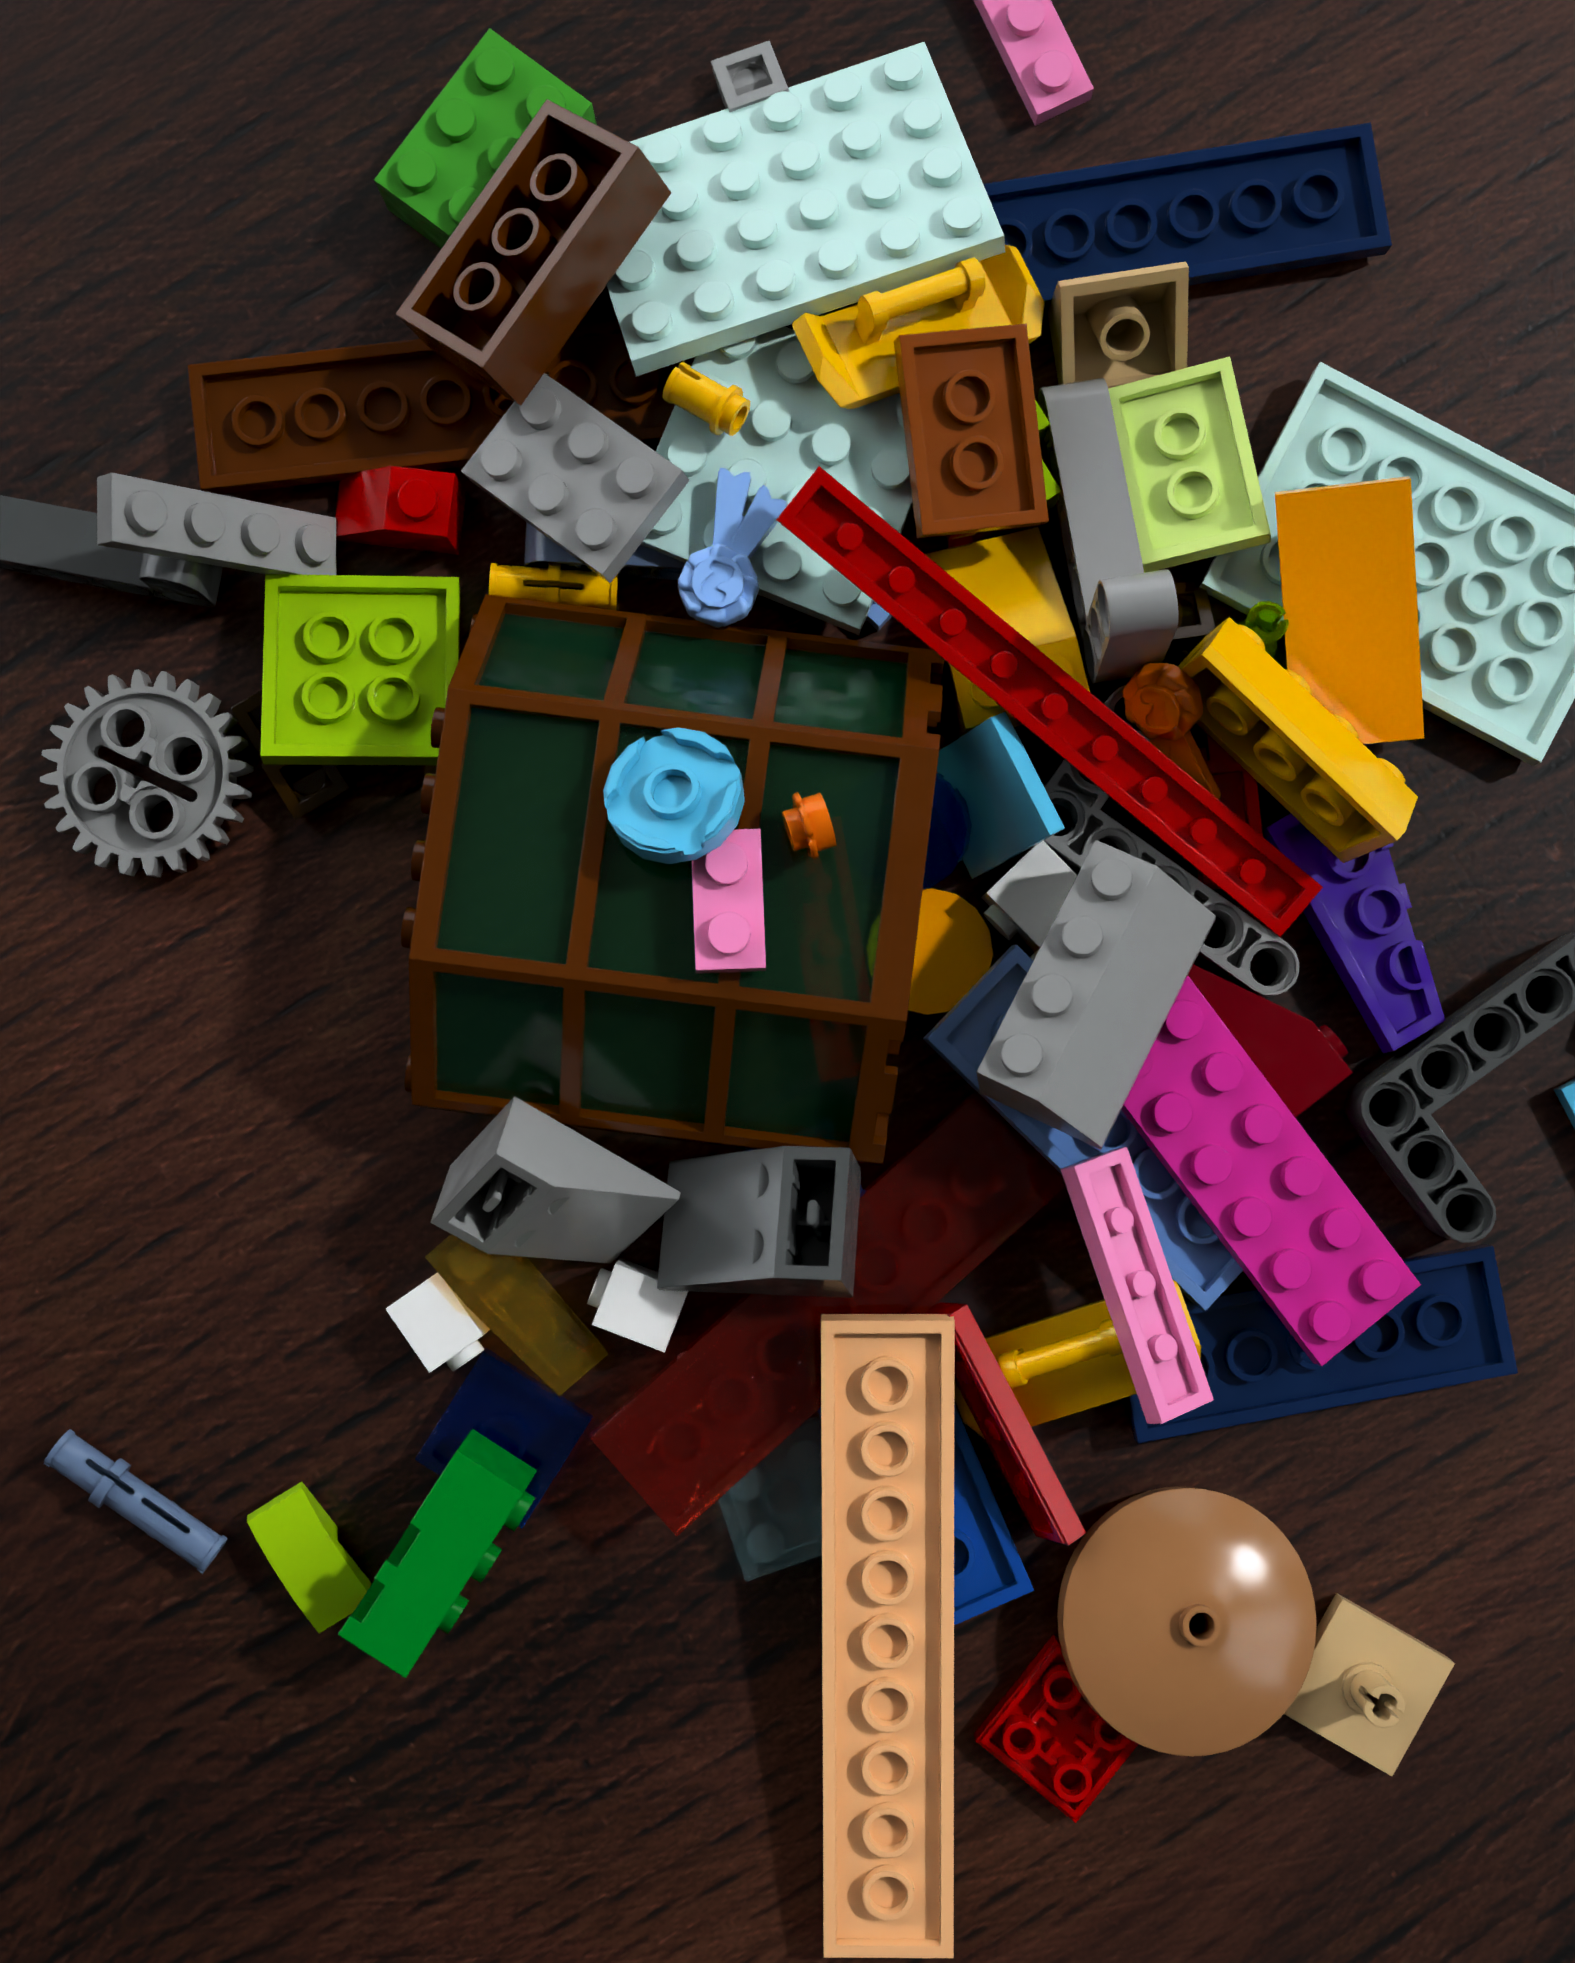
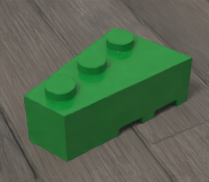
(440, 1552)

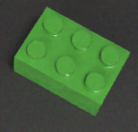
(469, 135)

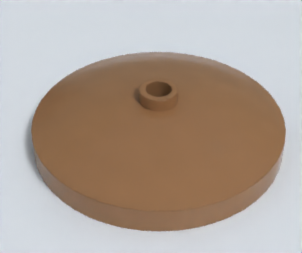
(1131, 1608)

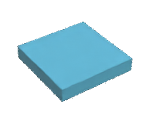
(1001, 793)

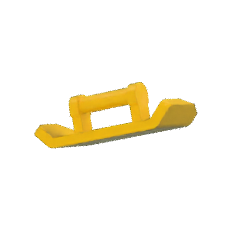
(855, 345)
(1063, 1364)

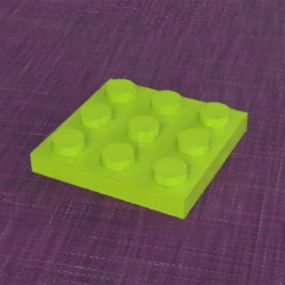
(356, 667)

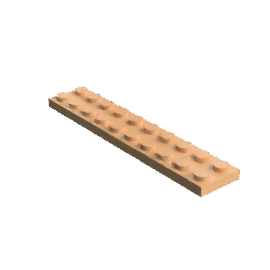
(888, 1634)

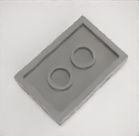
(576, 477)

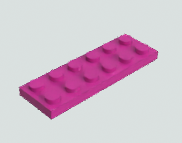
(1263, 1183)

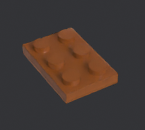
(971, 430)

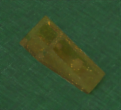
(520, 1310)

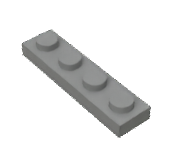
(212, 528)

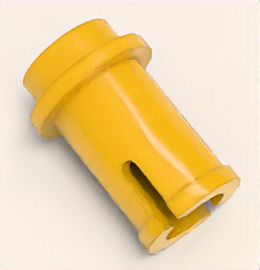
(719, 406)

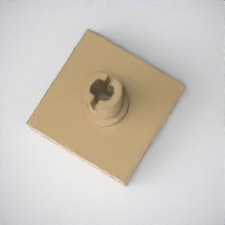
(1368, 1685)

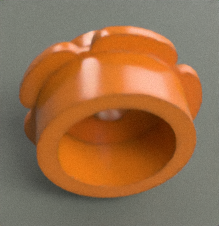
(809, 824)

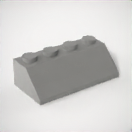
(1096, 995)

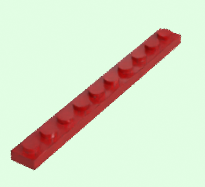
(1047, 701)

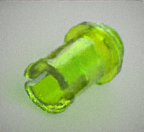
(1264, 620)

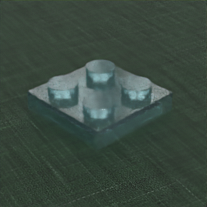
(778, 1506)

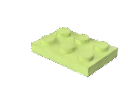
(1189, 465)

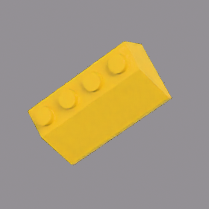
(1296, 745)

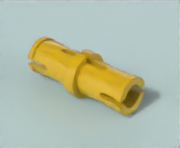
(513, 582)

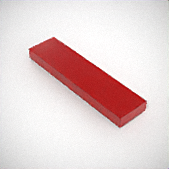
(1009, 1431)

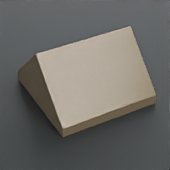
(1121, 325)

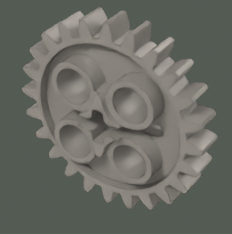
(123, 823)

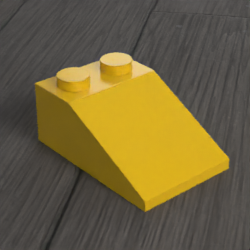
(1020, 586)

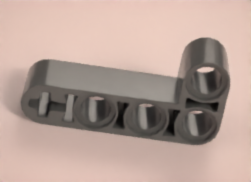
(64, 547)

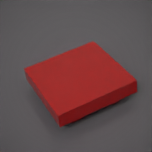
(1054, 1736)

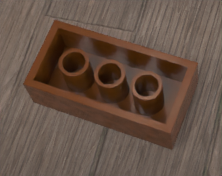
(535, 251)

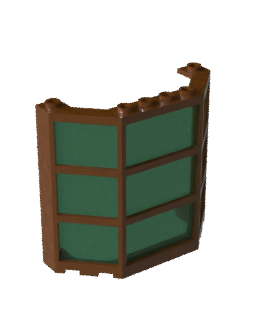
(569, 962)

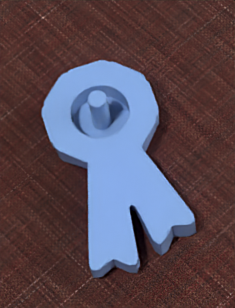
(720, 580)

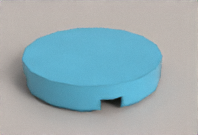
(674, 796)

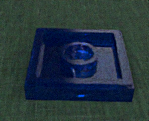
(515, 1415)

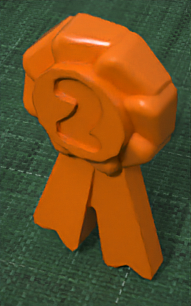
(1165, 708)

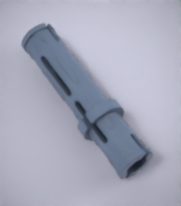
(134, 1500)

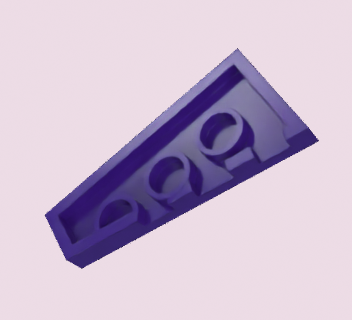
(1366, 934)

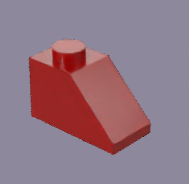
(402, 509)

